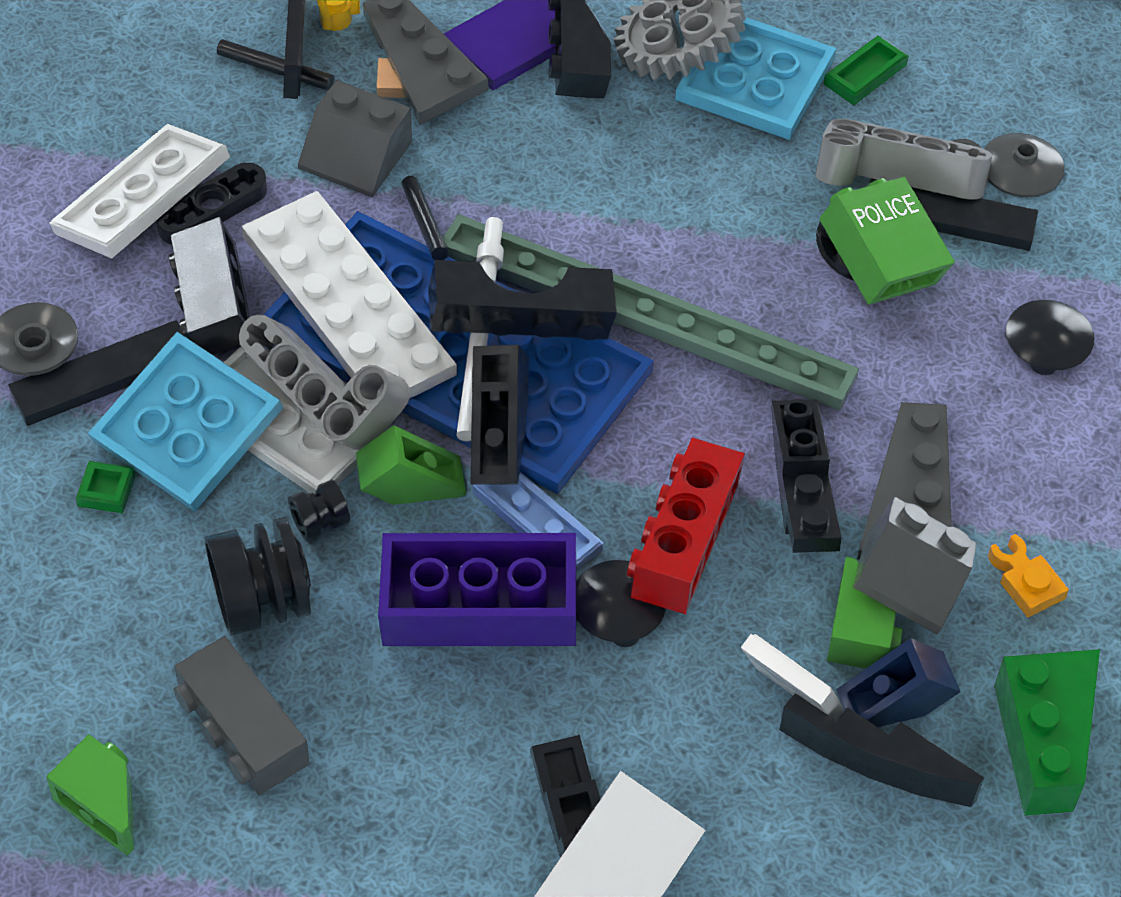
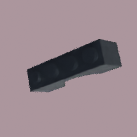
(470, 301)

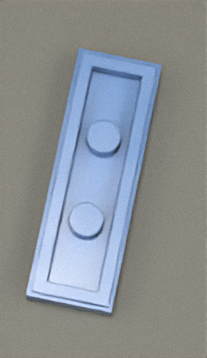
(533, 511)

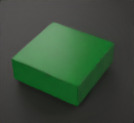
(105, 487)

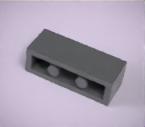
(240, 716)

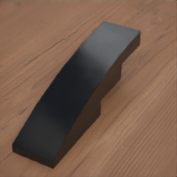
(895, 759)
(565, 787)

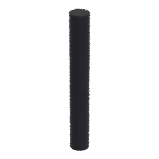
(272, 63)
(424, 218)

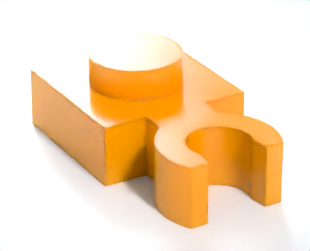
(1027, 581)

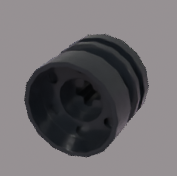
(258, 575)

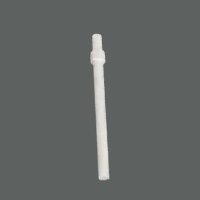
(490, 257)

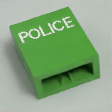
(886, 239)

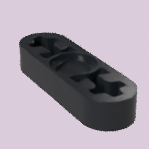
(221, 188)

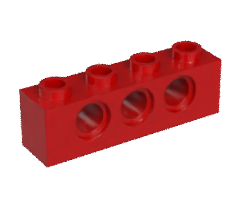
(686, 525)

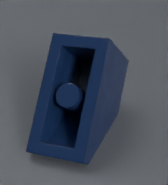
(901, 685)

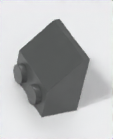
(356, 138)
(914, 564)

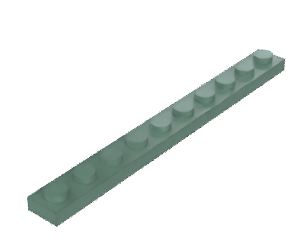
(672, 319)

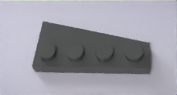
(427, 63)
(916, 465)

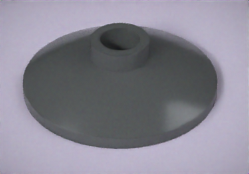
(1024, 165)
(39, 326)

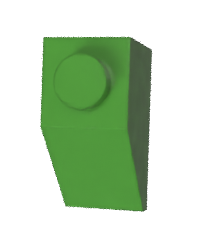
(408, 469)
(861, 625)
(97, 790)

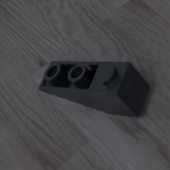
(581, 51)

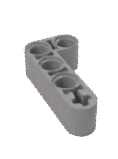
(889, 153)
(312, 377)

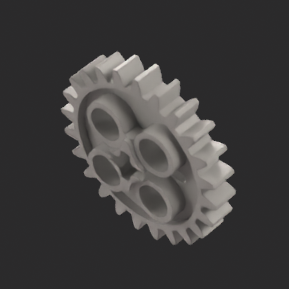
(651, 37)

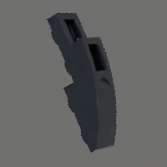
(803, 477)

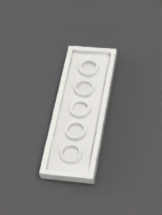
(346, 294)

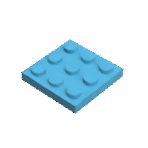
(762, 80)
(186, 421)

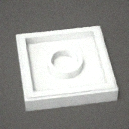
(791, 676)

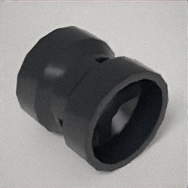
(314, 511)

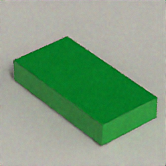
(865, 70)

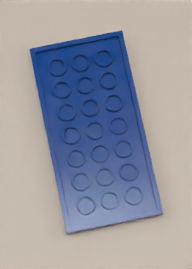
(573, 381)

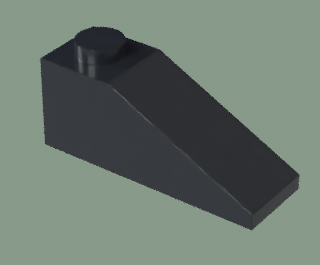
(498, 413)

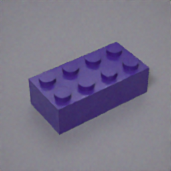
(478, 589)

